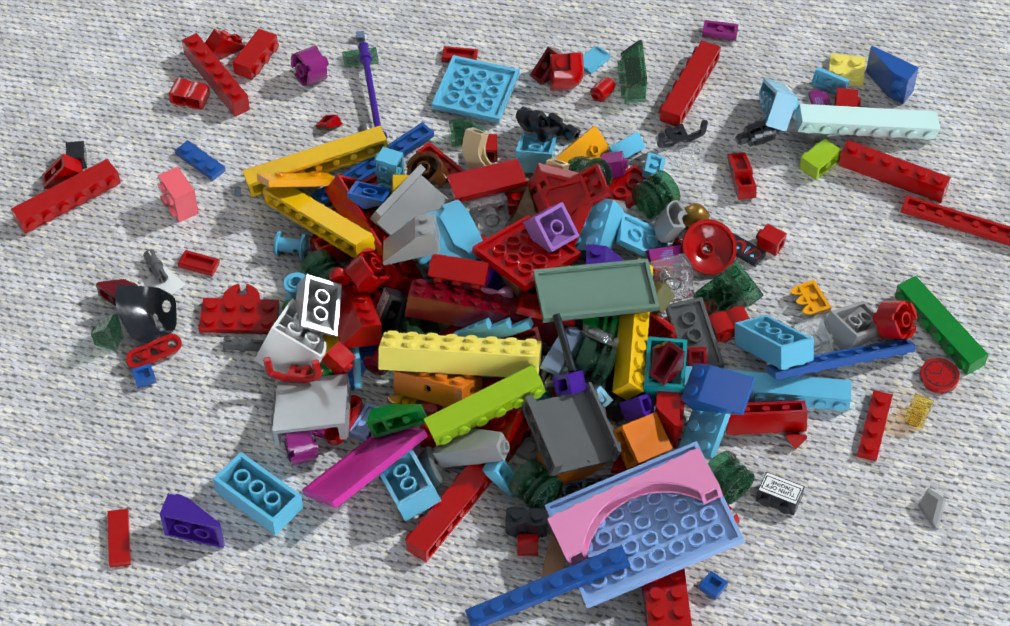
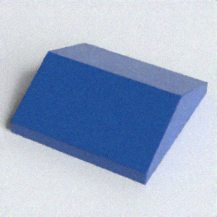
(368, 195)

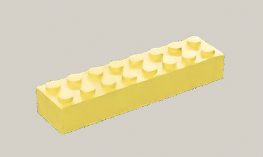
(457, 354)

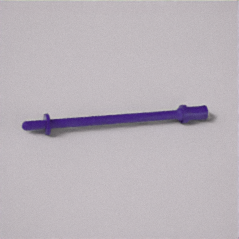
(366, 58)

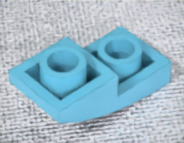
(629, 145)

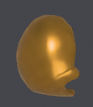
(695, 213)

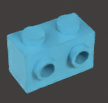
(388, 163)

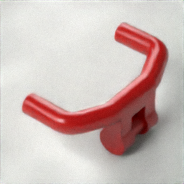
(295, 373)

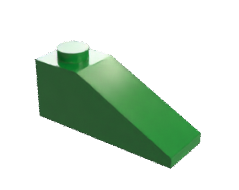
(395, 418)

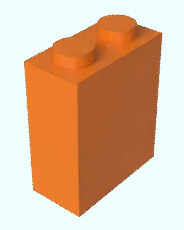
(642, 440)

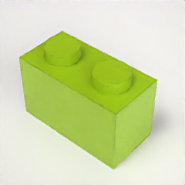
(820, 159)

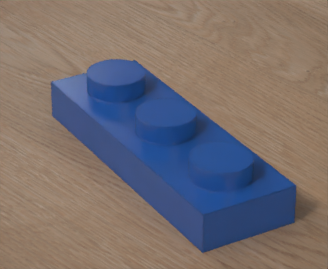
(200, 160)

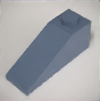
(555, 360)

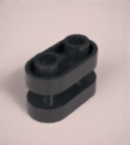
(531, 120)

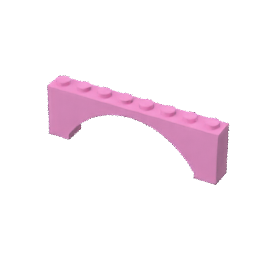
(683, 475)

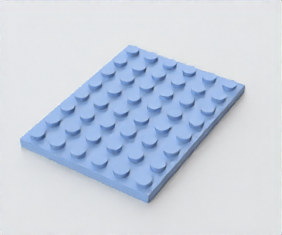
(656, 532)

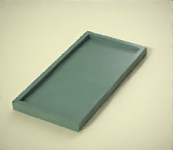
(596, 290)

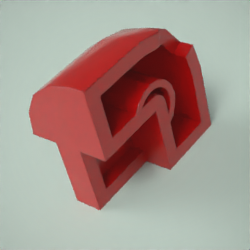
(566, 70)

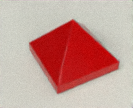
(795, 439)

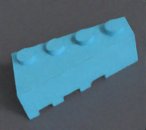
(778, 104)

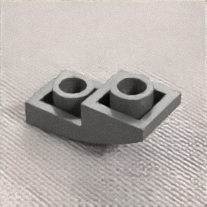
(432, 470)

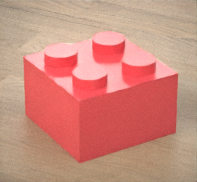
(177, 194)

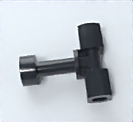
(558, 128)

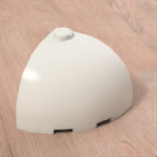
(290, 343)

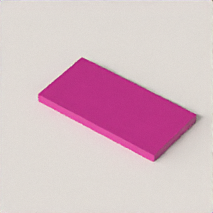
(362, 466)

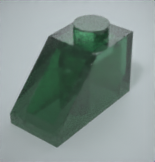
(457, 129)
(108, 332)

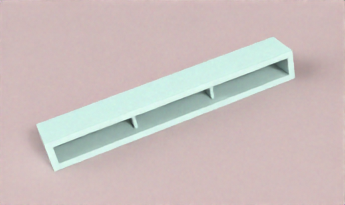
(867, 121)

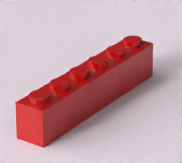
(215, 75)
(689, 84)
(894, 171)
(65, 196)

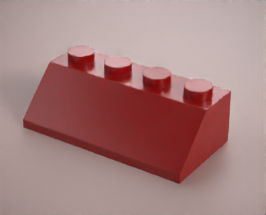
(358, 319)

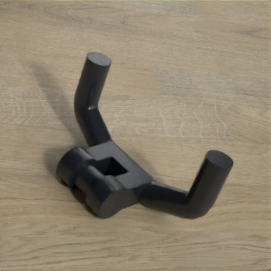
(683, 136)

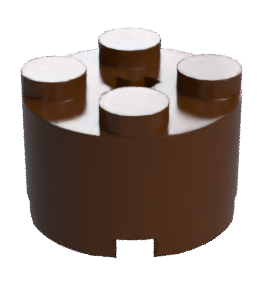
(436, 170)

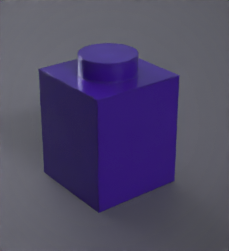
(569, 383)
(637, 407)

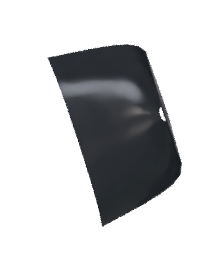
(136, 311)

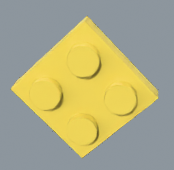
(848, 67)

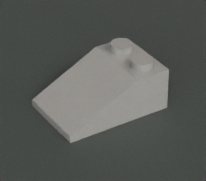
(413, 240)
(318, 304)
(852, 325)

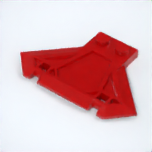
(572, 188)

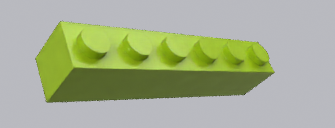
(484, 405)

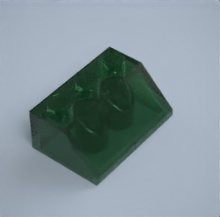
(633, 73)

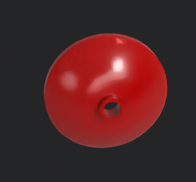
(718, 241)

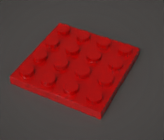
(517, 255)

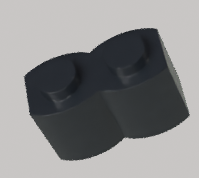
(526, 521)

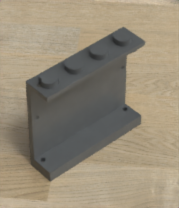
(571, 431)

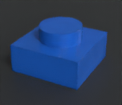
(144, 375)
(713, 585)

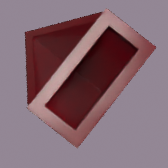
(666, 362)

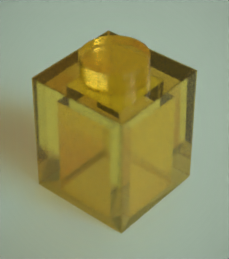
(918, 411)

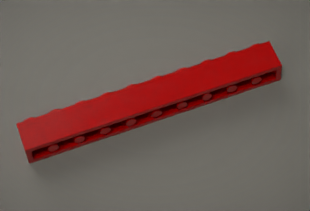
(455, 503)

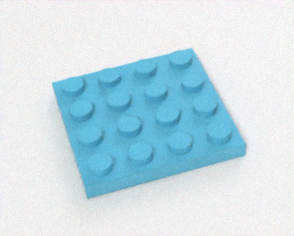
(475, 89)

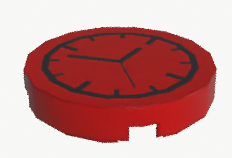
(939, 375)

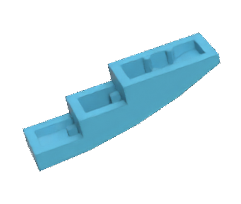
(500, 329)

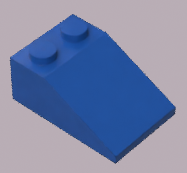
(891, 74)
(717, 390)

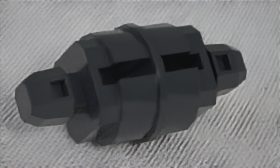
(756, 134)

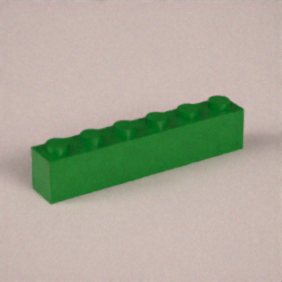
(942, 326)

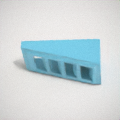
(492, 472)

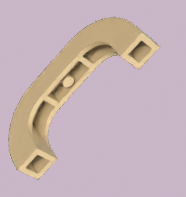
(475, 154)

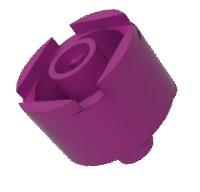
(309, 65)
(300, 447)

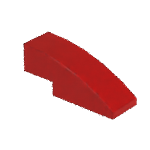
(742, 175)

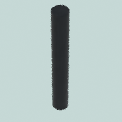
(564, 342)

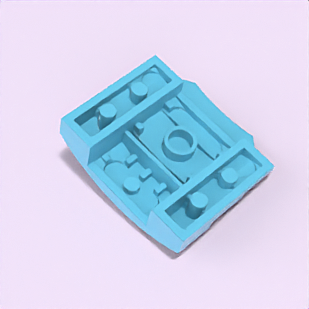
(457, 232)

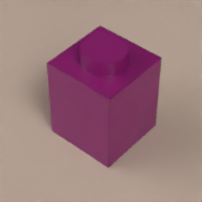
(617, 162)

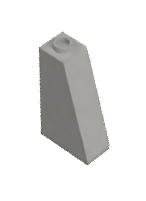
(473, 448)

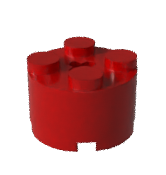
(368, 271)
(895, 319)

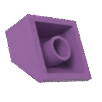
(551, 227)

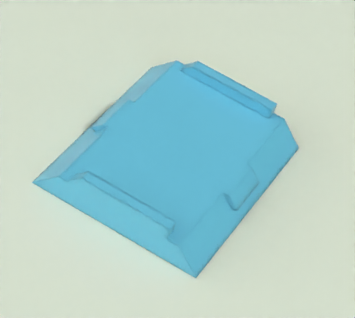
(595, 59)

